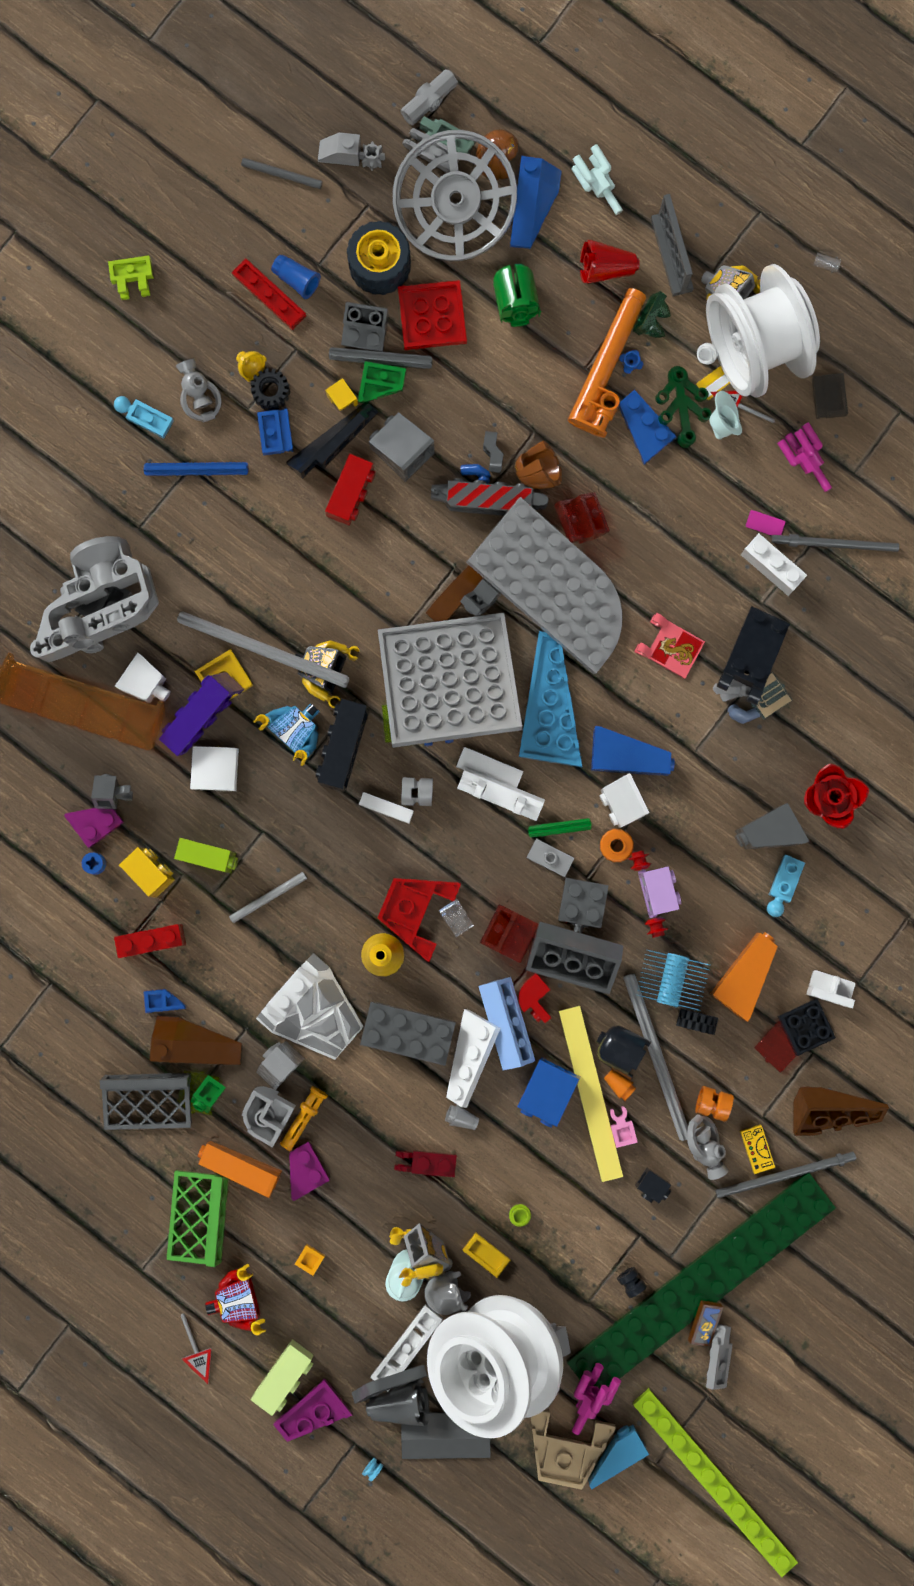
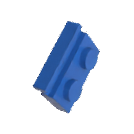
(275, 432)

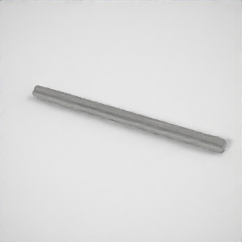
(263, 649)

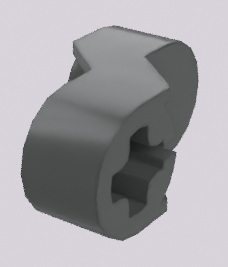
(493, 451)

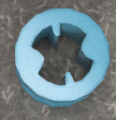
(372, 1469)

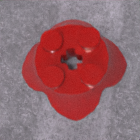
(850, 792)

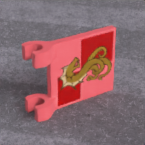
(672, 647)

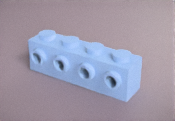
(504, 1011)

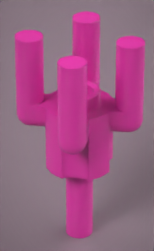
(807, 454)
(591, 1397)

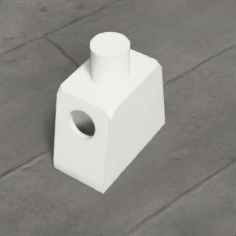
(143, 681)

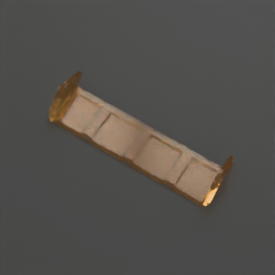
(80, 704)

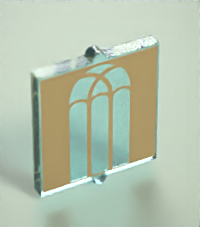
(773, 697)

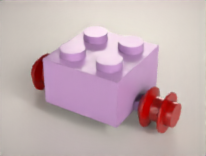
(657, 892)

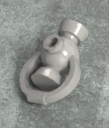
(195, 385)
(708, 1150)

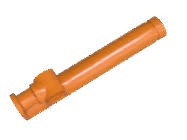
(589, 406)

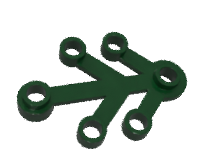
(682, 403)

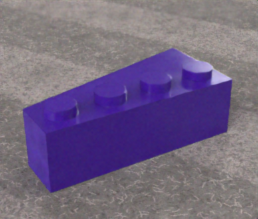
(199, 712)

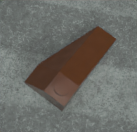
(185, 1042)
(826, 1109)

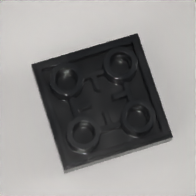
(806, 1027)

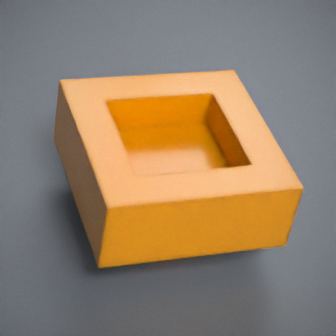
(309, 1259)

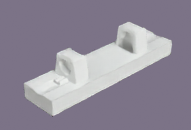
(501, 794)
(408, 1344)

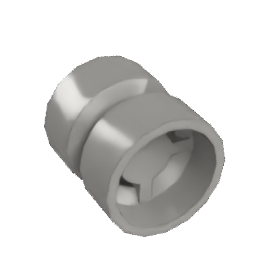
(425, 790)

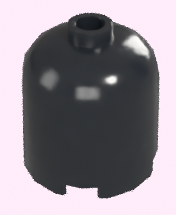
(621, 1049)

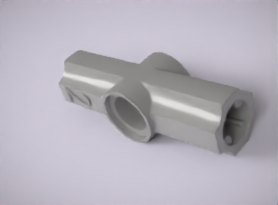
(429, 97)

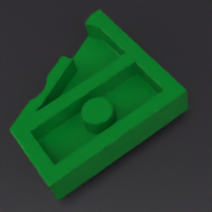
(380, 381)

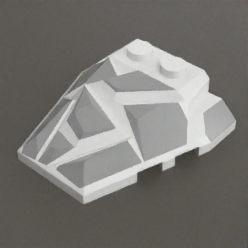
(312, 1010)

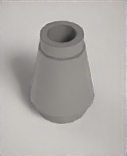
(461, 1118)

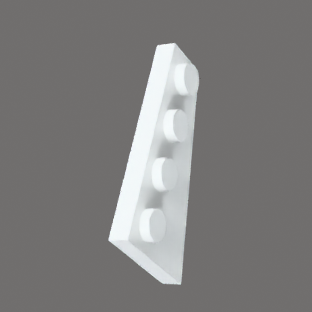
(470, 1057)

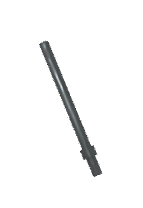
(794, 540)

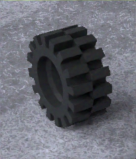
(267, 377)
(697, 1021)

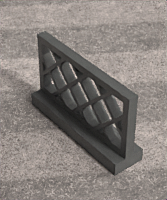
(672, 248)
(143, 1082)

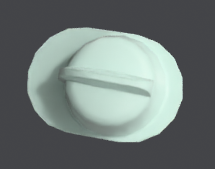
(725, 416)
(393, 1282)

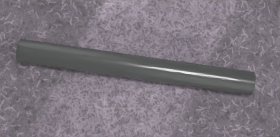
(282, 173)

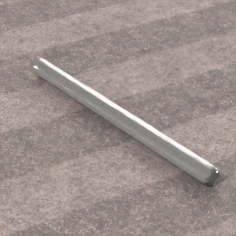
(657, 1056)

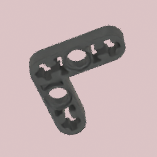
(389, 1382)

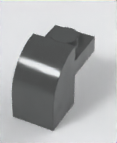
(480, 598)

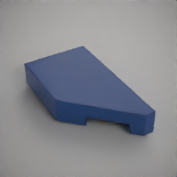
(161, 1001)

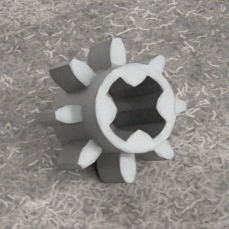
(371, 156)

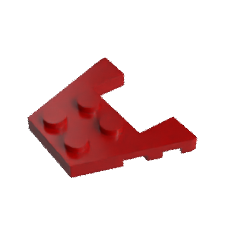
(406, 907)

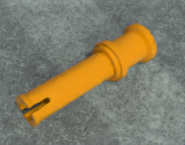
(308, 1109)

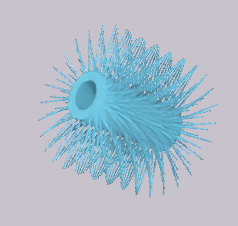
(673, 979)

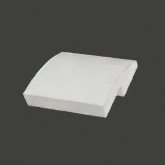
(214, 768)

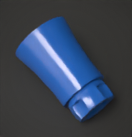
(296, 275)

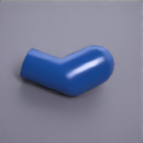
(476, 469)

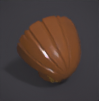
(507, 144)
(539, 467)

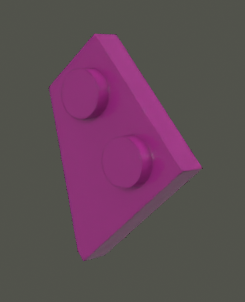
(94, 824)
(305, 1171)

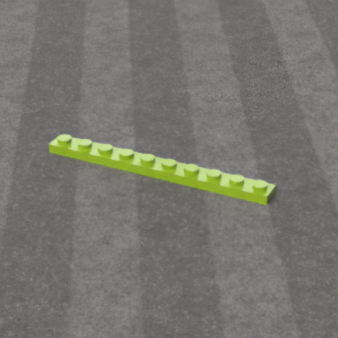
(715, 1482)

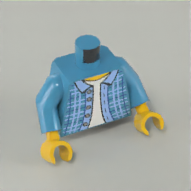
(293, 729)

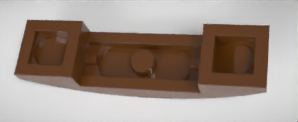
(450, 599)

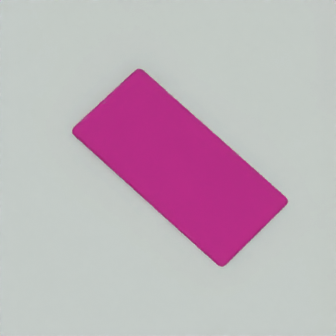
(765, 523)

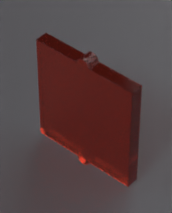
(776, 1048)

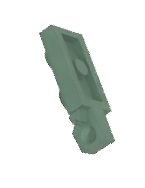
(437, 126)

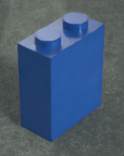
(548, 1092)

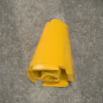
(393, 954)

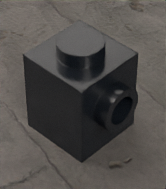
(653, 1186)

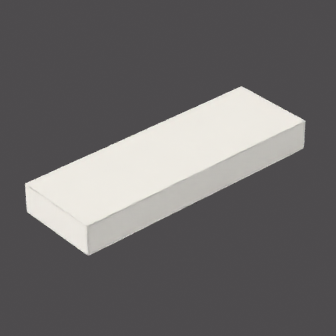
(489, 767)

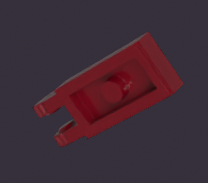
(428, 1163)

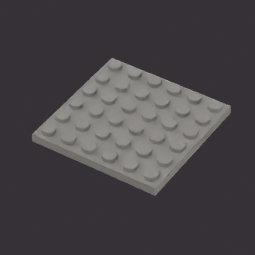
(449, 680)

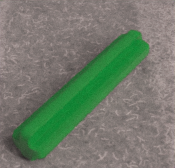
(559, 827)

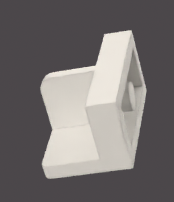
(831, 989)

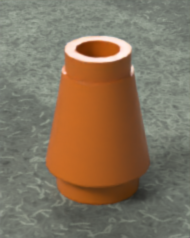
(620, 1085)

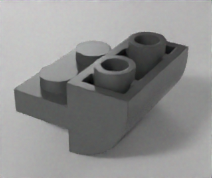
(364, 326)

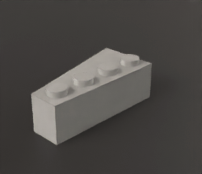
(279, 1063)

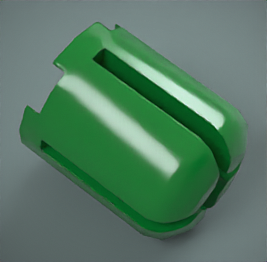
(510, 308)

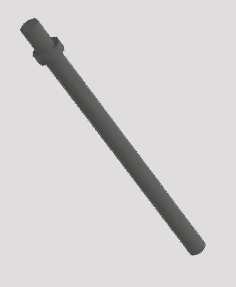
(787, 1174)

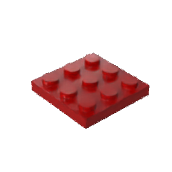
(432, 315)

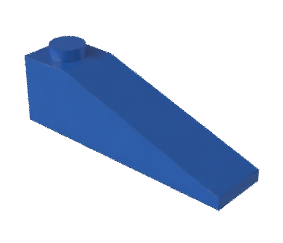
(535, 195)

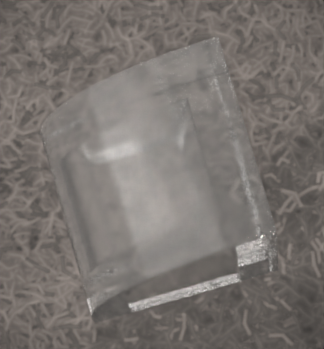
(456, 918)

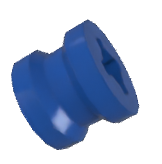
(98, 863)

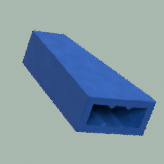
(627, 755)

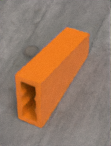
(746, 976)
(239, 1168)

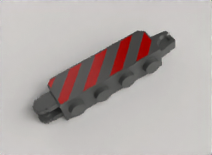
(485, 498)

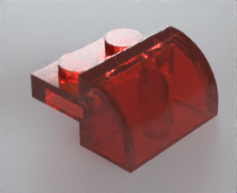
(582, 518)
(509, 933)

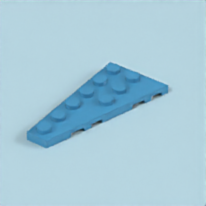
(549, 717)

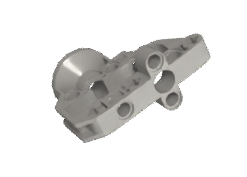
(98, 565)

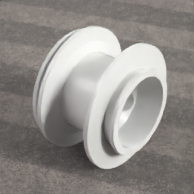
(763, 331)
(495, 1365)

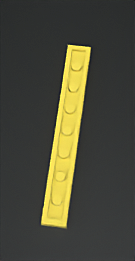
(591, 1094)

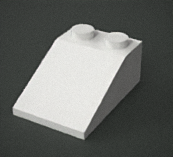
(623, 801)

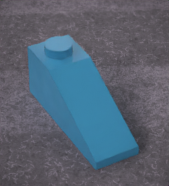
(622, 1452)

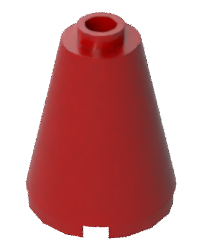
(606, 262)

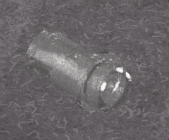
(827, 262)

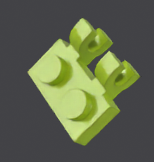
(131, 270)

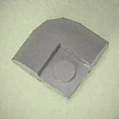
(266, 1114)

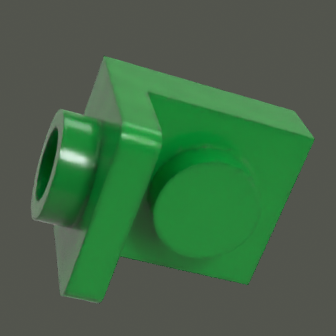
(207, 1094)

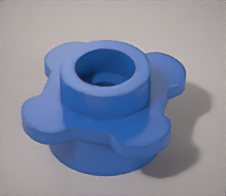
(634, 356)

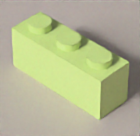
(283, 1378)

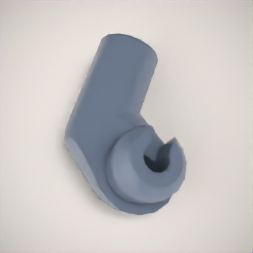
(741, 715)

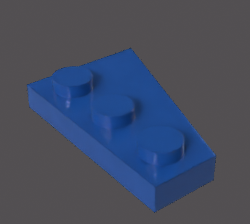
(644, 426)

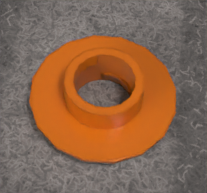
(624, 837)

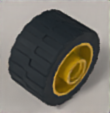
(379, 257)

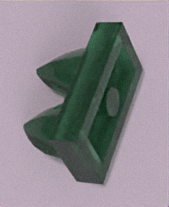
(654, 308)

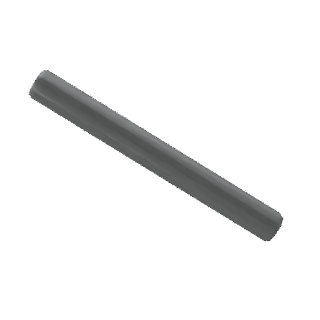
(384, 358)

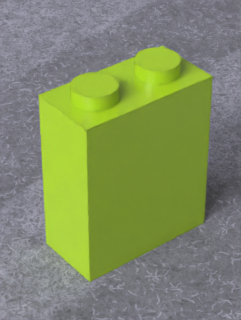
(206, 855)

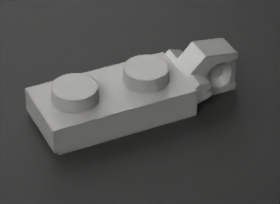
(719, 1358)

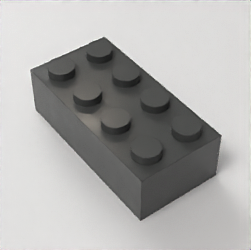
(574, 958)
(408, 1033)

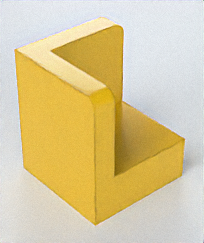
(341, 395)

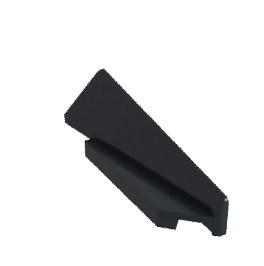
(332, 442)

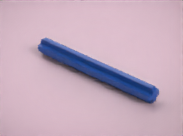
(180, 469)

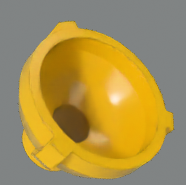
(250, 364)

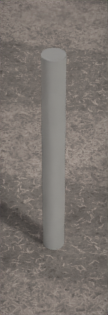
(268, 897)

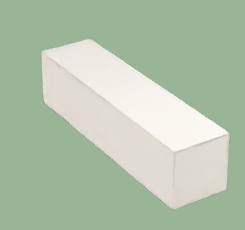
(386, 808)

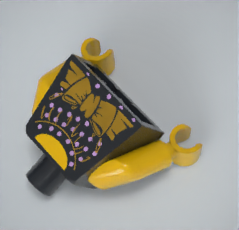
(330, 655)

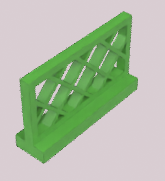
(214, 1224)

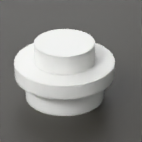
(707, 353)

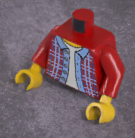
(237, 1301)

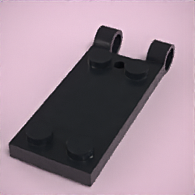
(754, 653)

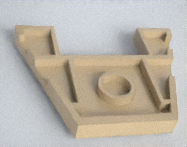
(564, 1459)

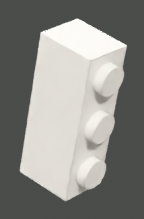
(773, 564)

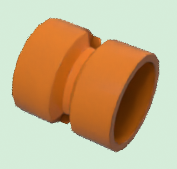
(714, 1103)

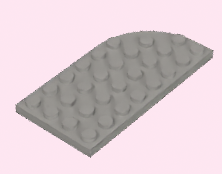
(552, 584)

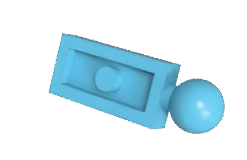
(144, 416)
(784, 884)

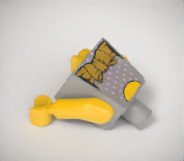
(738, 277)
(425, 1253)

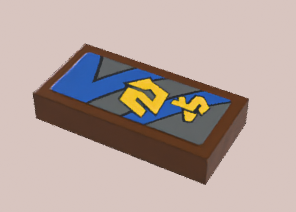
(705, 1323)

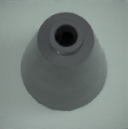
(401, 1405)

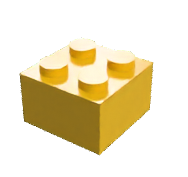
(147, 871)

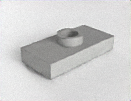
(550, 857)

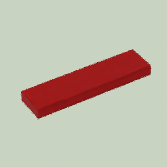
(268, 294)

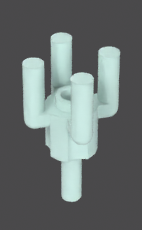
(597, 178)

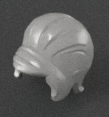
(444, 1295)

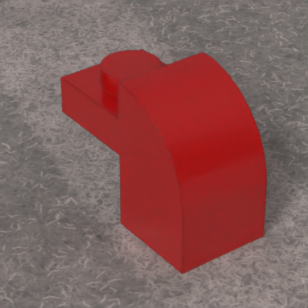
(530, 993)

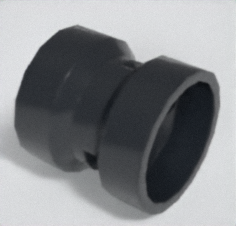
(631, 1282)

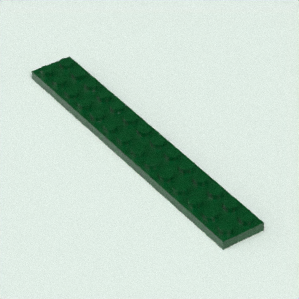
(704, 1279)

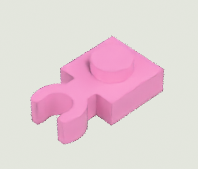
(623, 1130)

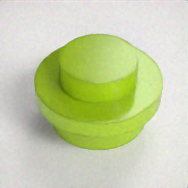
(519, 1215)

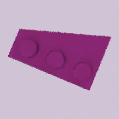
(316, 1409)

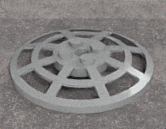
(453, 183)

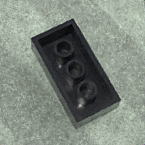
(343, 745)

